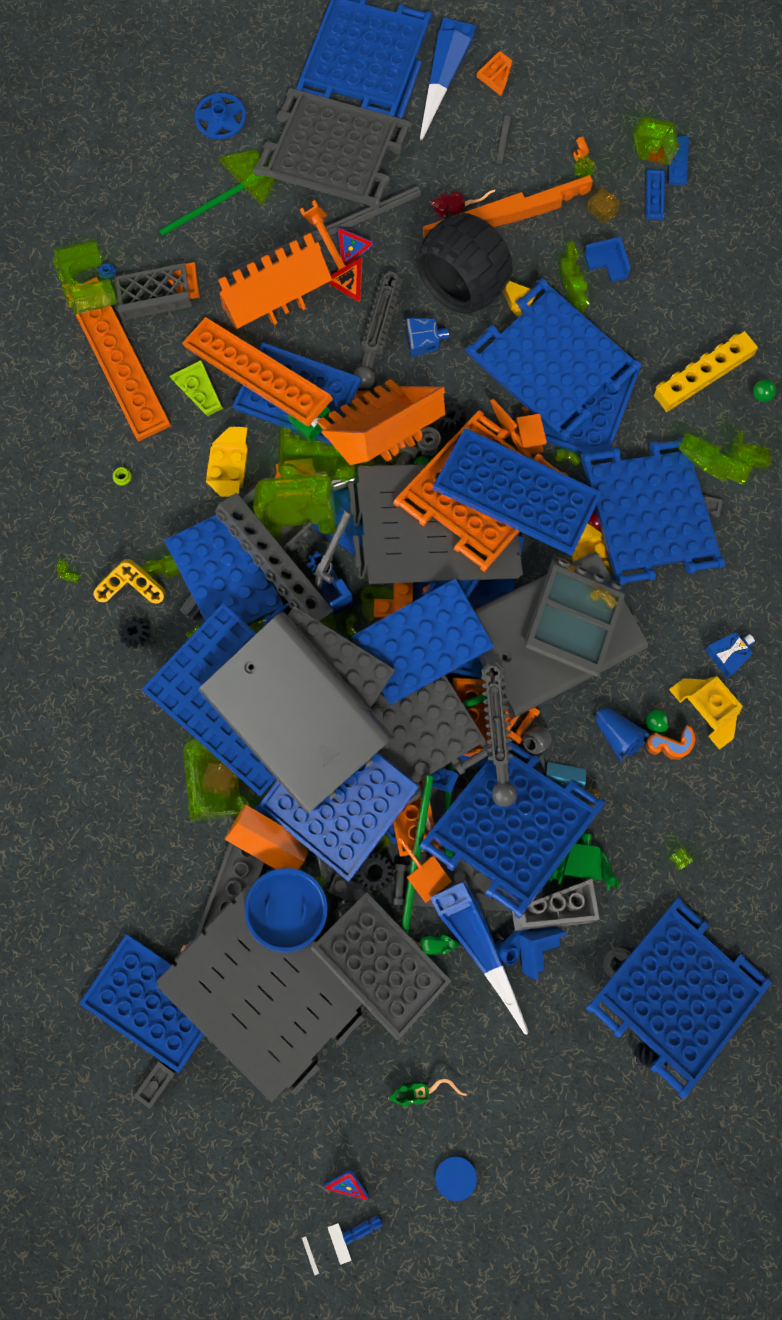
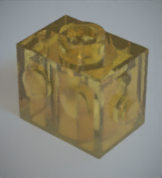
(603, 206)
(218, 779)

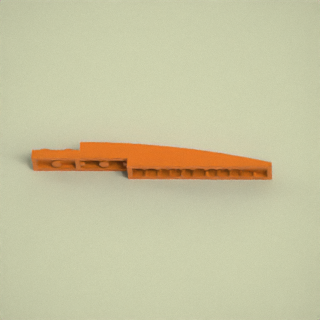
(519, 208)

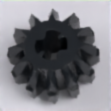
(452, 424)
(133, 639)
(646, 1056)

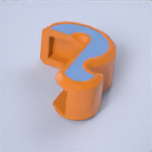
(670, 747)

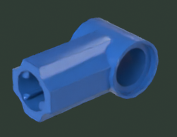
(509, 949)

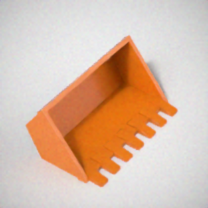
(275, 283)
(383, 421)

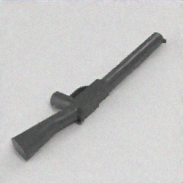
(321, 571)

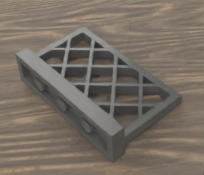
(154, 303)

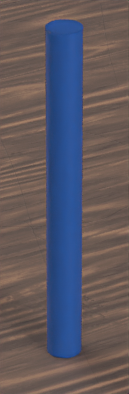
(409, 88)

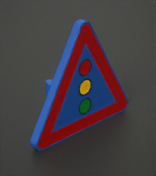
(352, 246)
(347, 1185)

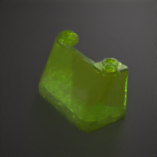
(308, 459)
(295, 503)
(203, 804)

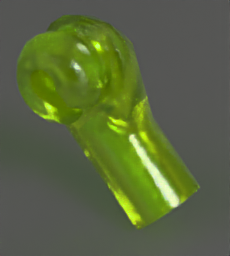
(567, 454)
(64, 572)
(348, 624)

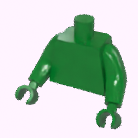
(586, 863)

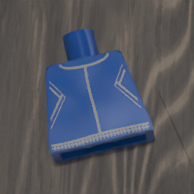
(424, 335)

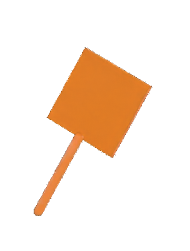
(428, 877)

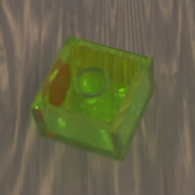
(656, 140)

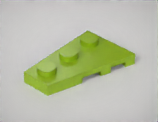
(198, 387)

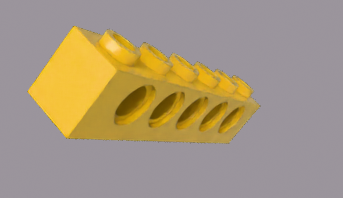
(744, 348)

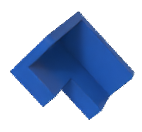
(609, 255)
(336, 594)
(533, 945)

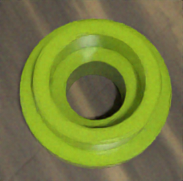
(119, 471)

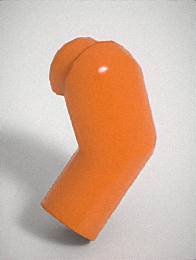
(583, 149)

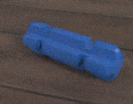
(362, 1229)

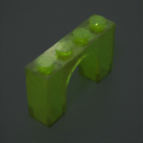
(82, 296)

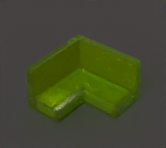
(750, 454)

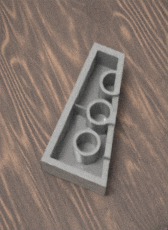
(562, 908)

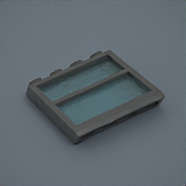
(569, 622)

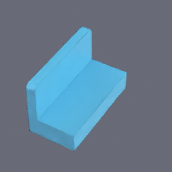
(564, 774)

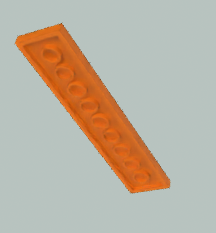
(123, 371)
(257, 371)

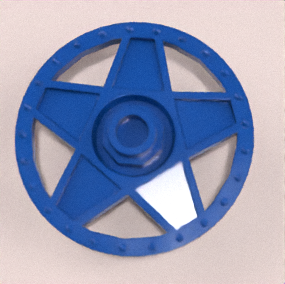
(220, 116)

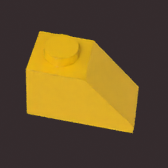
(512, 293)

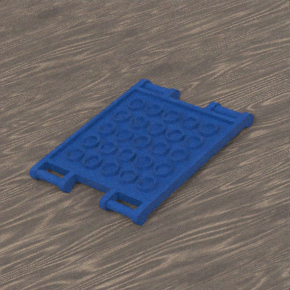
(365, 53)
(552, 359)
(651, 512)
(515, 843)
(680, 996)

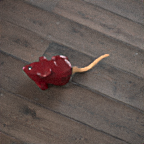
(453, 204)

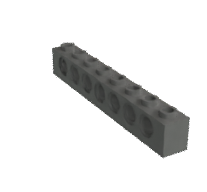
(271, 551)

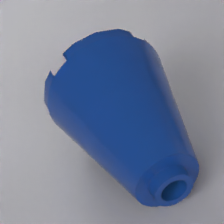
(620, 732)

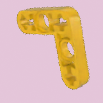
(125, 577)

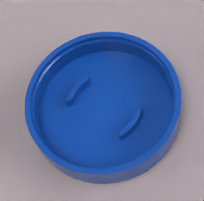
(286, 910)

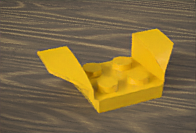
(228, 462)
(592, 541)
(714, 704)

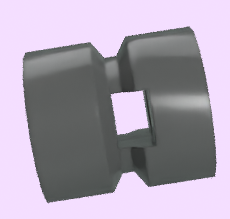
(429, 443)

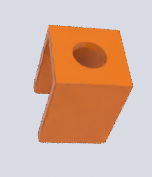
(531, 433)

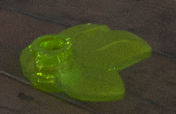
(368, 604)

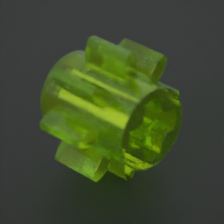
(584, 167)

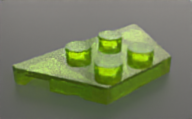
(241, 168)

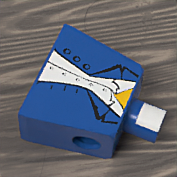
(730, 652)

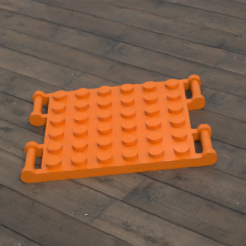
(472, 526)

